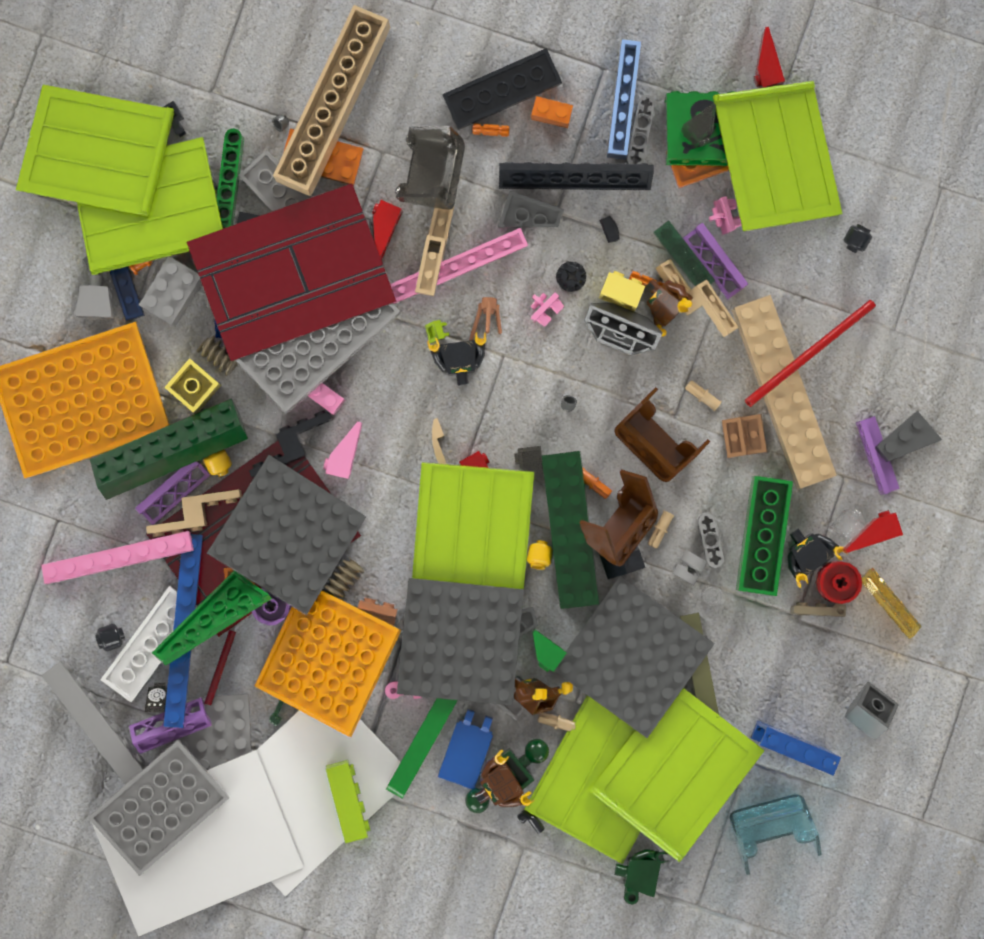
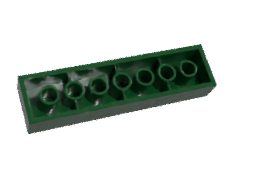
(168, 449)
(566, 509)

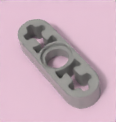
(713, 524)

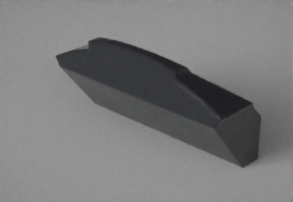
(610, 229)

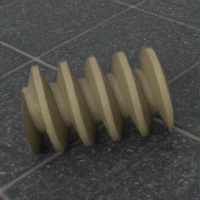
(217, 354)
(344, 578)

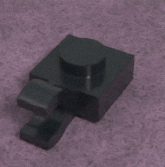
(178, 128)

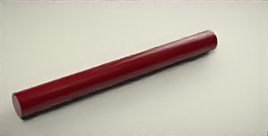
(220, 667)

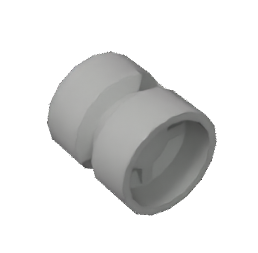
(694, 562)

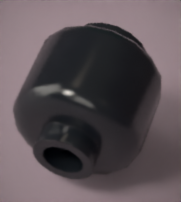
(857, 238)
(109, 637)

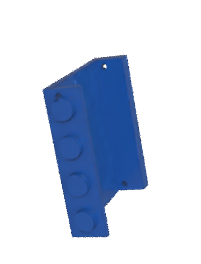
(795, 748)

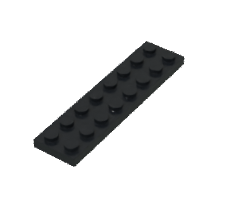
(575, 176)

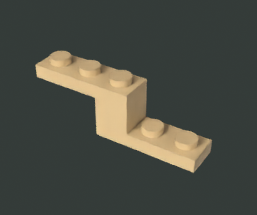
(434, 251)
(703, 296)
(194, 512)

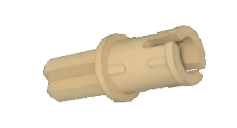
(703, 395)
(660, 529)
(556, 721)

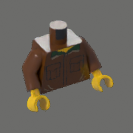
(667, 302)
(537, 696)
(501, 784)

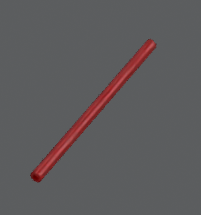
(809, 353)

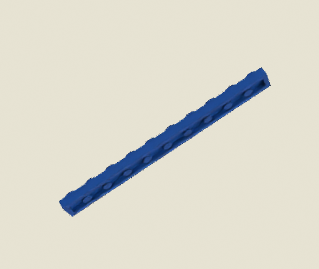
(185, 605)

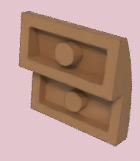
(744, 436)

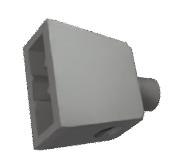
(95, 300)

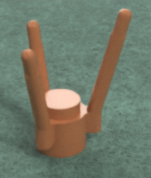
(488, 307)

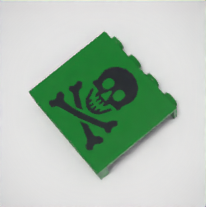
(679, 110)

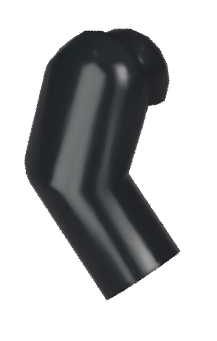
(532, 819)

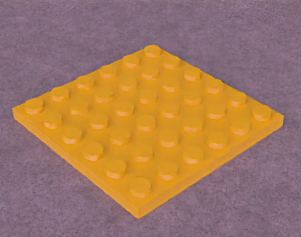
(328, 661)

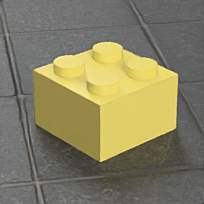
(622, 291)
(193, 386)

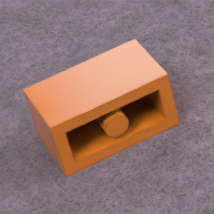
(551, 112)

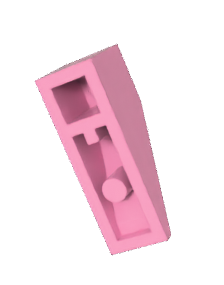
(342, 458)

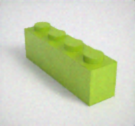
(346, 801)

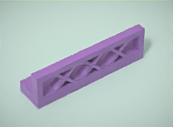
(721, 257)
(881, 470)
(167, 486)
(156, 737)

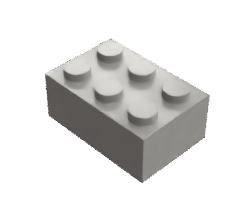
(171, 291)

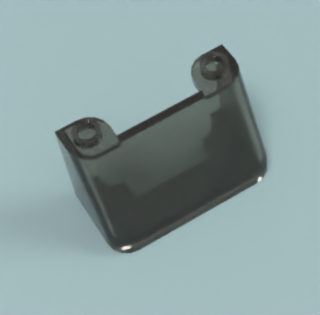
(433, 167)

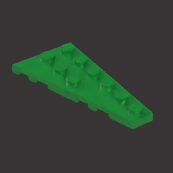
(223, 607)

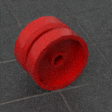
(850, 582)

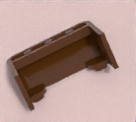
(653, 444)
(629, 522)

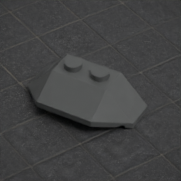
(622, 328)

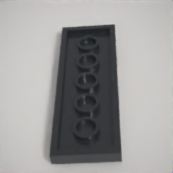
(502, 89)

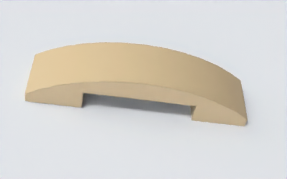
(437, 433)

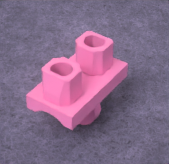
(723, 216)
(540, 315)

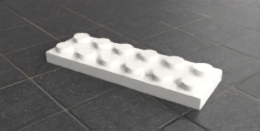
(136, 662)

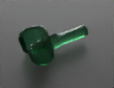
(274, 718)

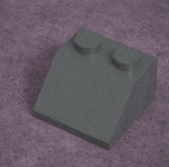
(872, 711)

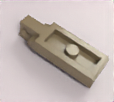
(820, 609)

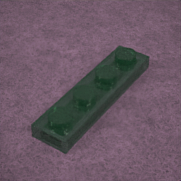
(682, 254)

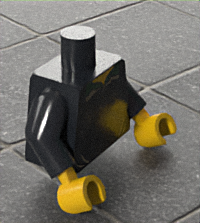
(459, 357)
(810, 553)

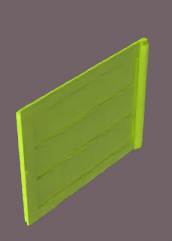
(95, 150)
(777, 155)
(180, 211)
(473, 525)
(579, 761)
(678, 774)

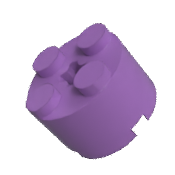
(269, 616)

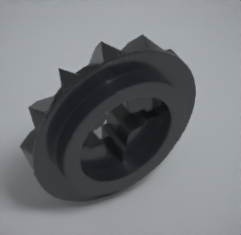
(561, 276)

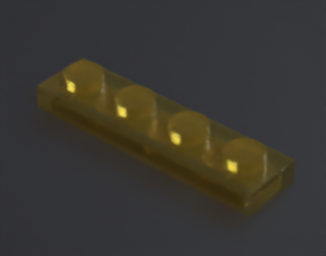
(890, 603)

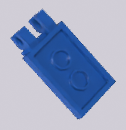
(466, 751)

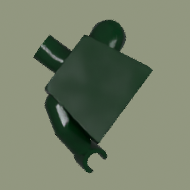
(640, 874)

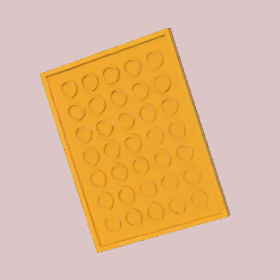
(80, 400)

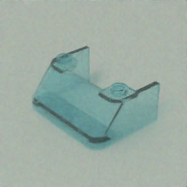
(772, 821)

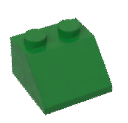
(547, 652)

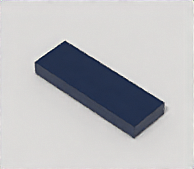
(127, 293)

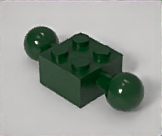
(535, 752)

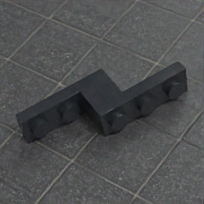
(290, 440)

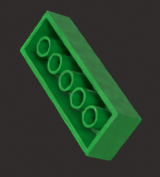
(764, 535)

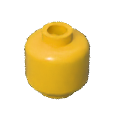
(218, 463)
(539, 555)

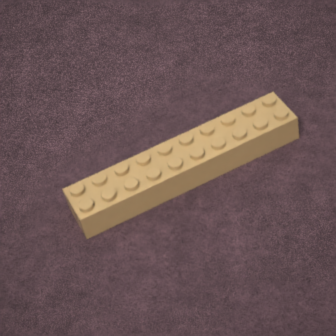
(332, 100)
(788, 401)

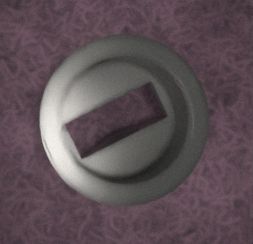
(280, 122)
(568, 399)

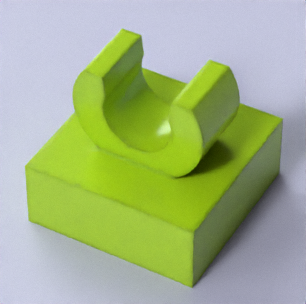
(435, 330)

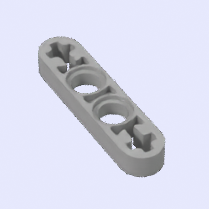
(642, 132)

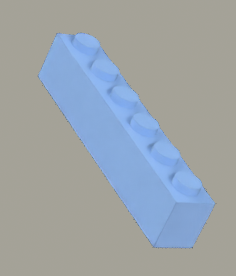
(623, 99)

